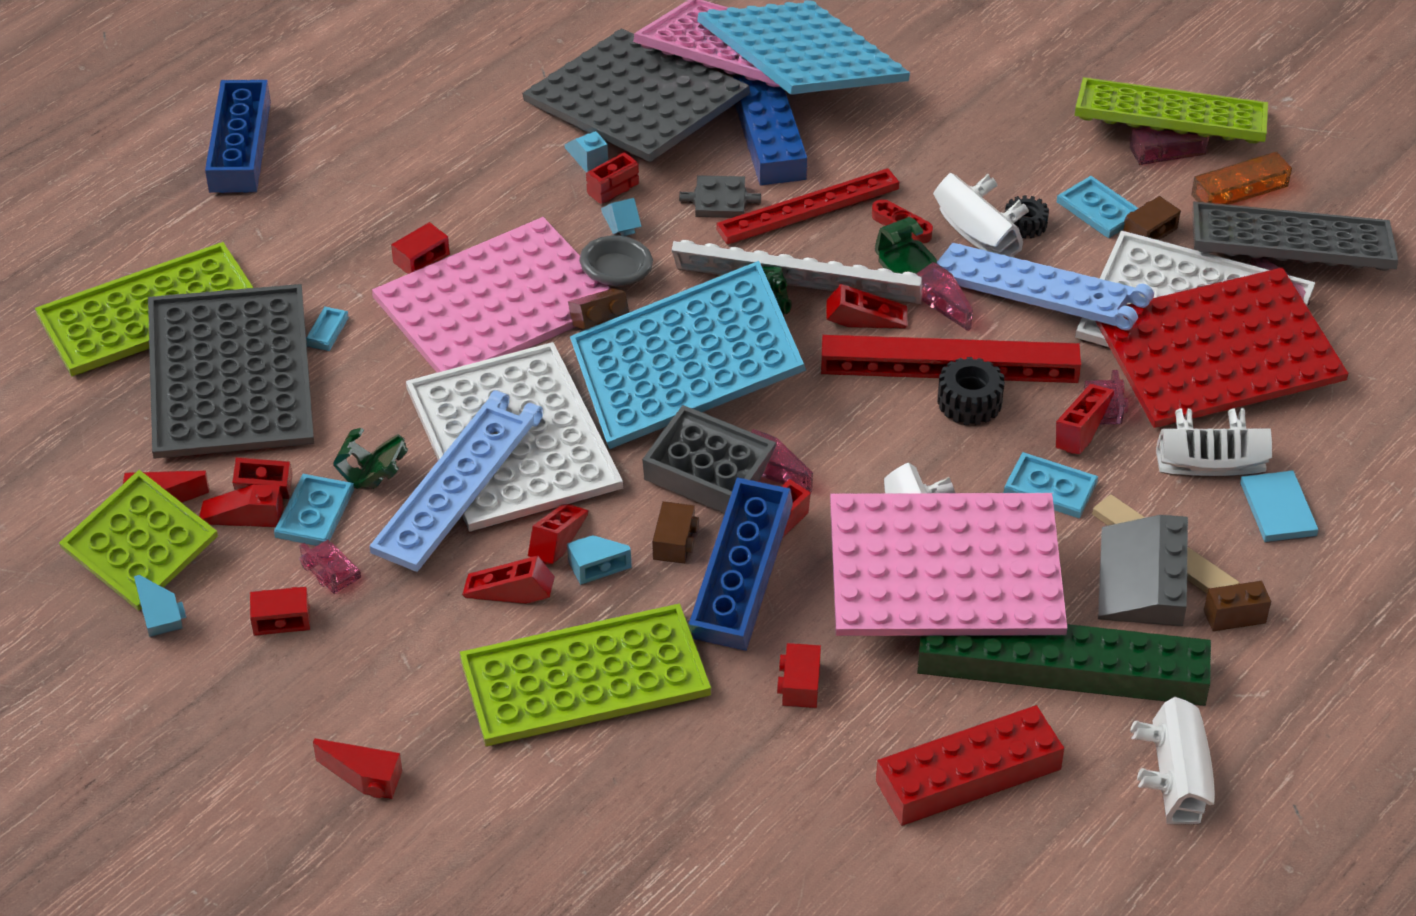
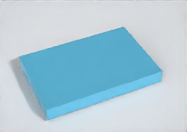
(1097, 206)
(1068, 486)
(1279, 506)
(314, 510)

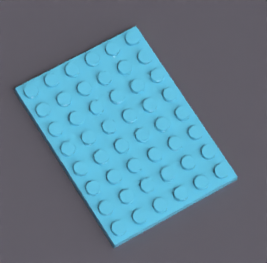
(802, 47)
(686, 352)

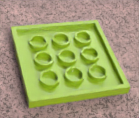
(136, 534)

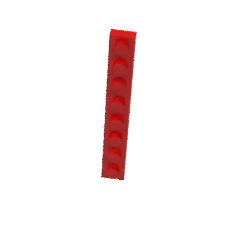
(807, 206)

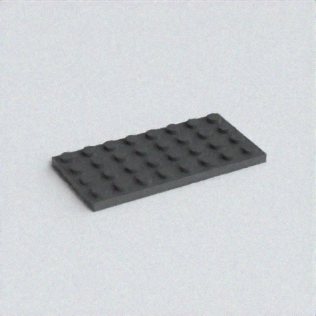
(1294, 235)

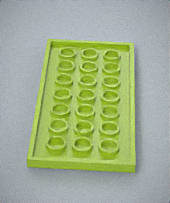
(1172, 110)
(114, 316)
(583, 674)

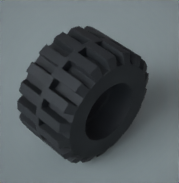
(970, 391)

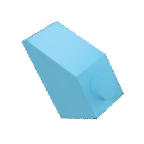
(588, 150)
(622, 216)
(597, 558)
(159, 607)

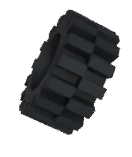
(1037, 216)

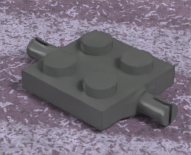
(720, 196)

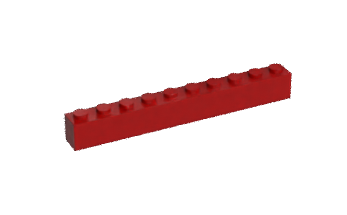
(928, 356)

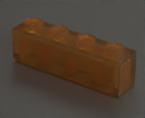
(1242, 180)

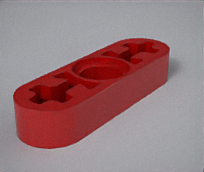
(888, 213)

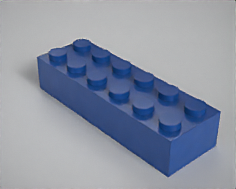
(771, 134)
(238, 136)
(741, 564)

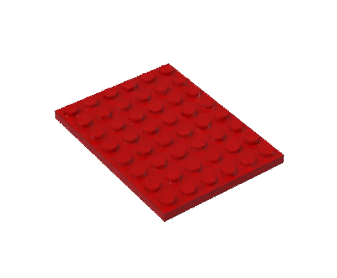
(1223, 347)

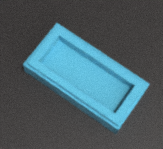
(327, 328)

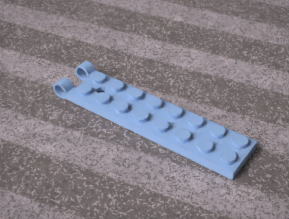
(1045, 285)
(454, 482)

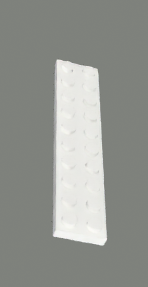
(799, 272)

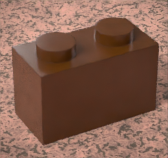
(1153, 219)
(598, 308)
(674, 532)
(1237, 605)

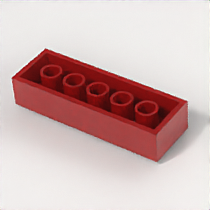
(969, 765)

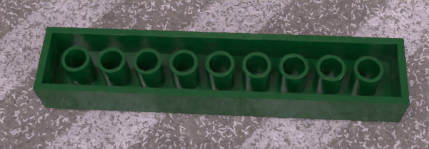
(1080, 661)

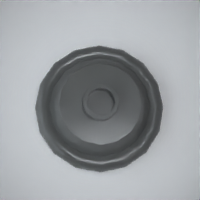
(616, 260)

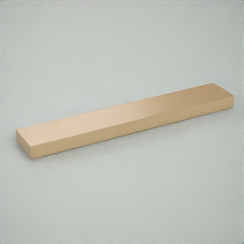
(1199, 570)

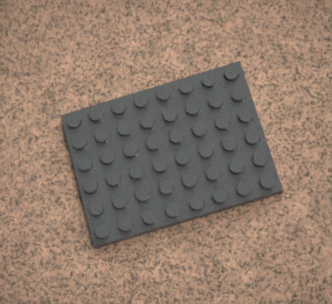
(636, 95)
(229, 371)

